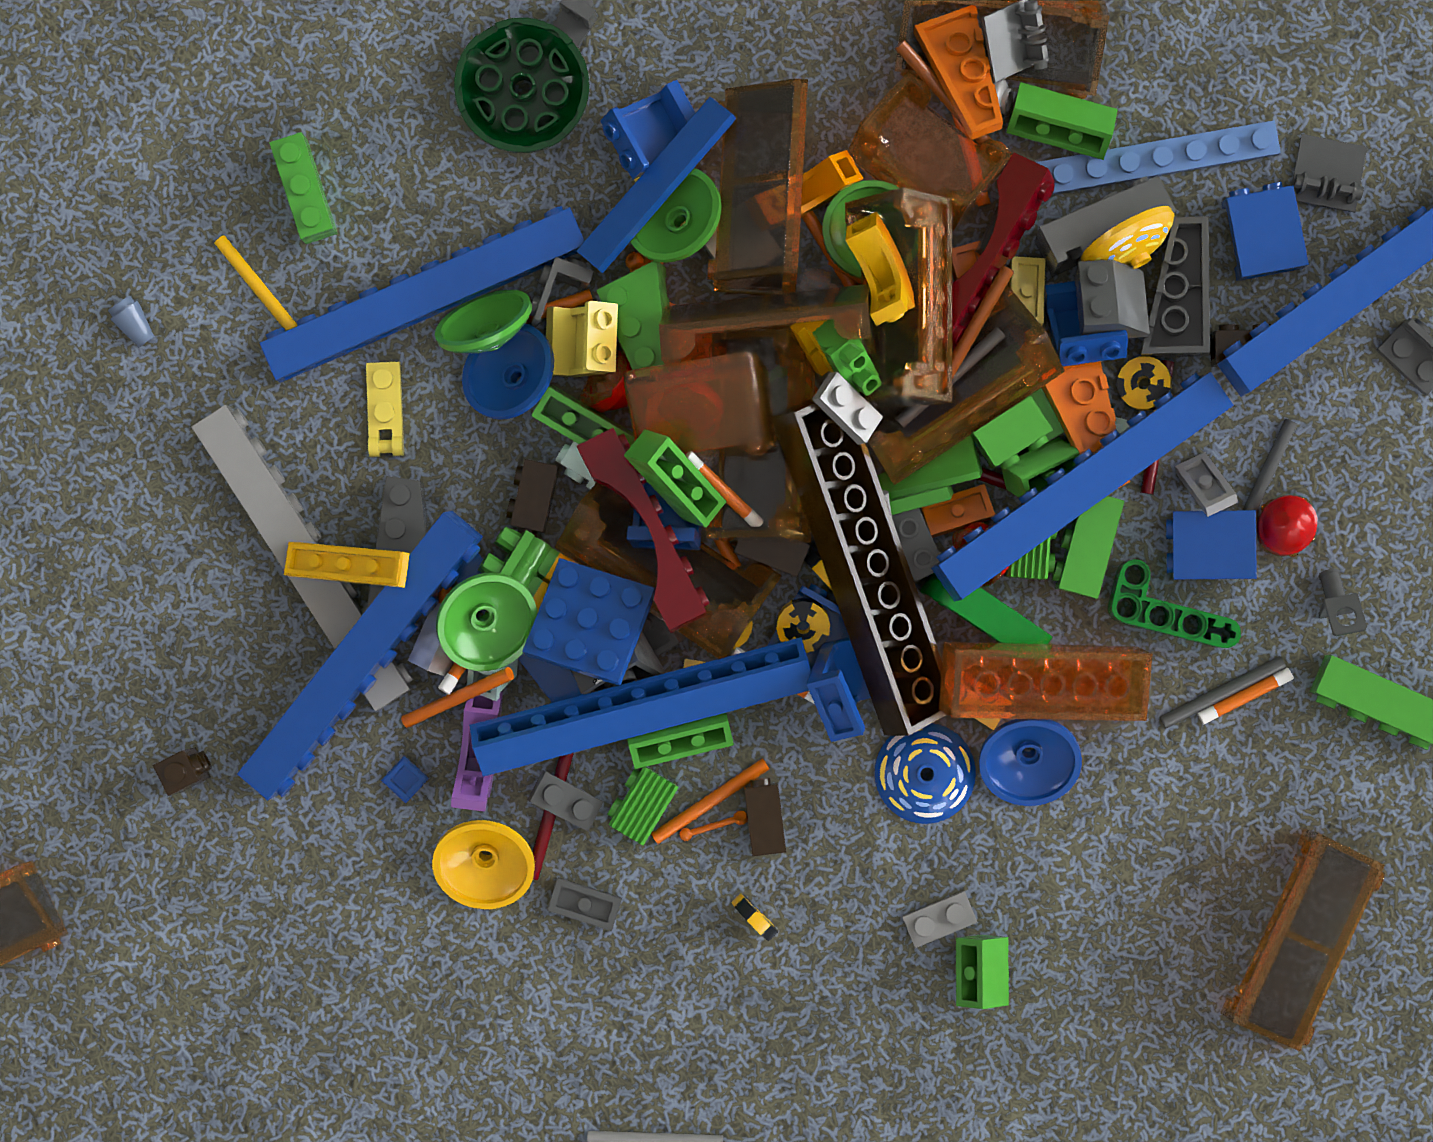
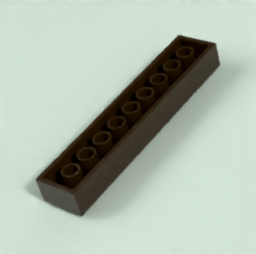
(864, 567)

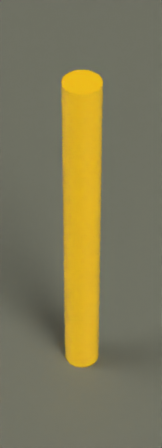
(255, 283)

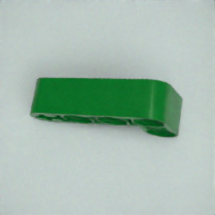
(1173, 613)
(987, 615)

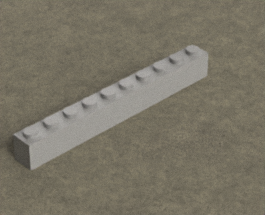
(279, 522)

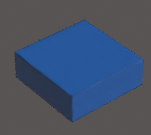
(405, 779)

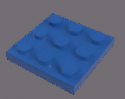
(589, 621)

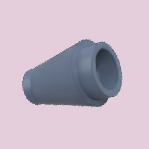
(131, 321)

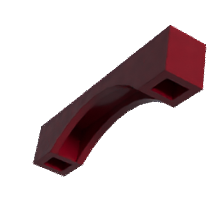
(1021, 192)
(674, 594)

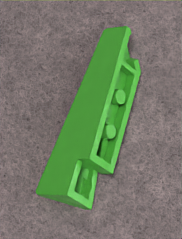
(935, 479)

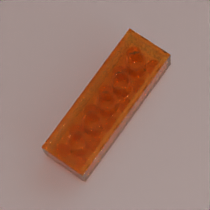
(1045, 681)

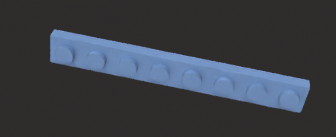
(1164, 157)

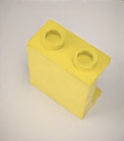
(583, 339)

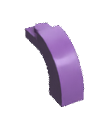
(470, 787)

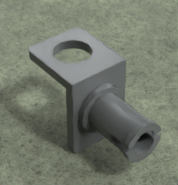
(1339, 604)

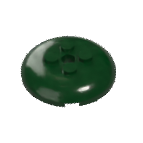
(517, 52)

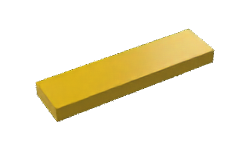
(346, 564)

